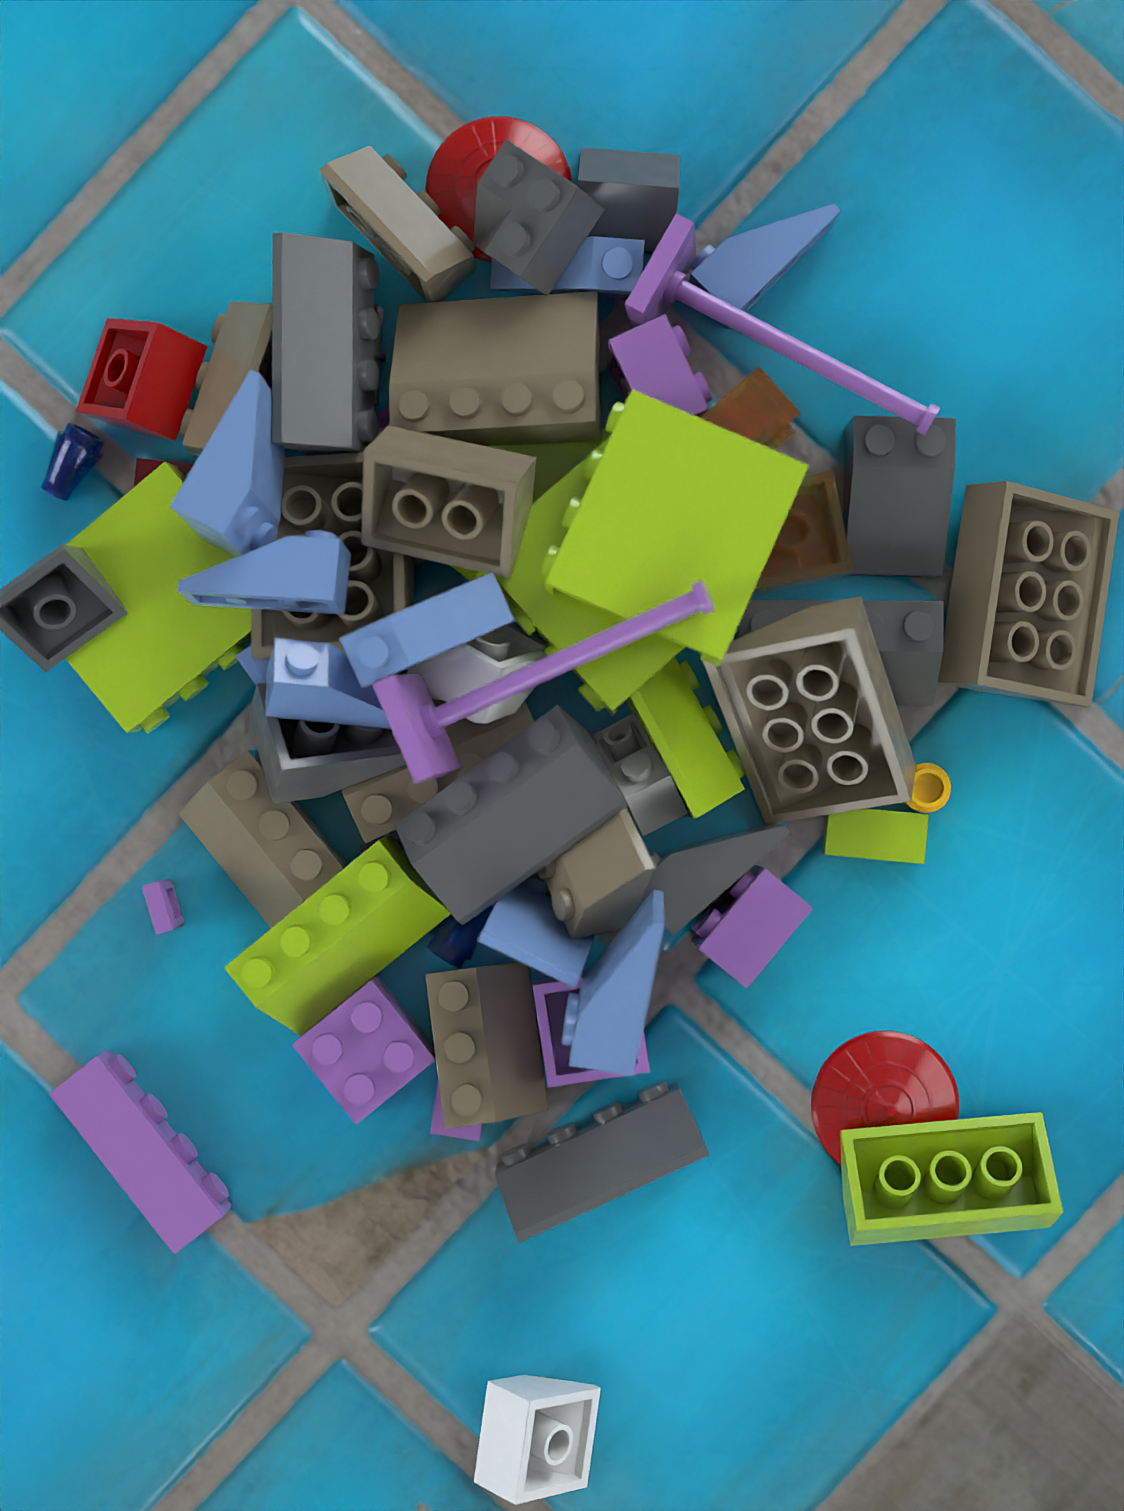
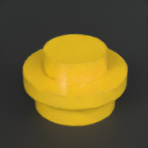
(930, 788)

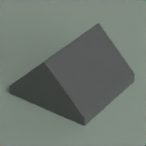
(634, 190)
(57, 606)

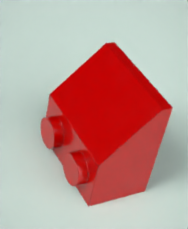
(142, 377)

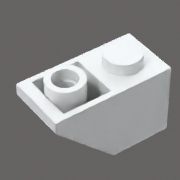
(640, 775)

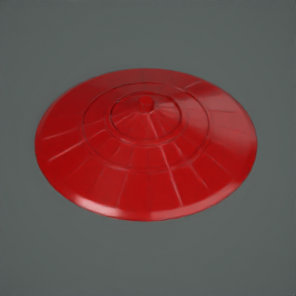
(466, 156)
(879, 1083)

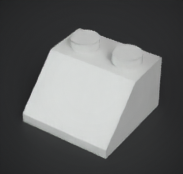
(482, 663)
(536, 1437)

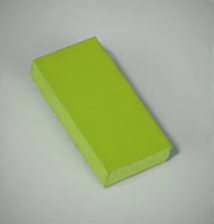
(877, 835)

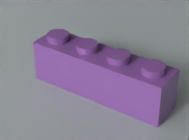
(142, 1149)

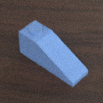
(755, 260)
(599, 265)
(283, 576)
(426, 630)
(318, 685)

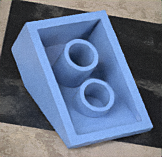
(238, 478)
(530, 932)
(610, 1011)

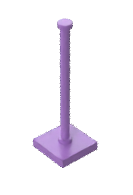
(666, 282)
(421, 725)

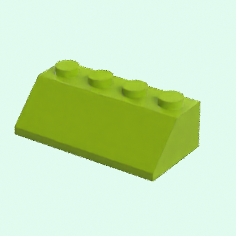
(687, 738)
(338, 937)
(948, 1179)

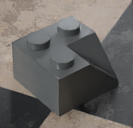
(531, 217)

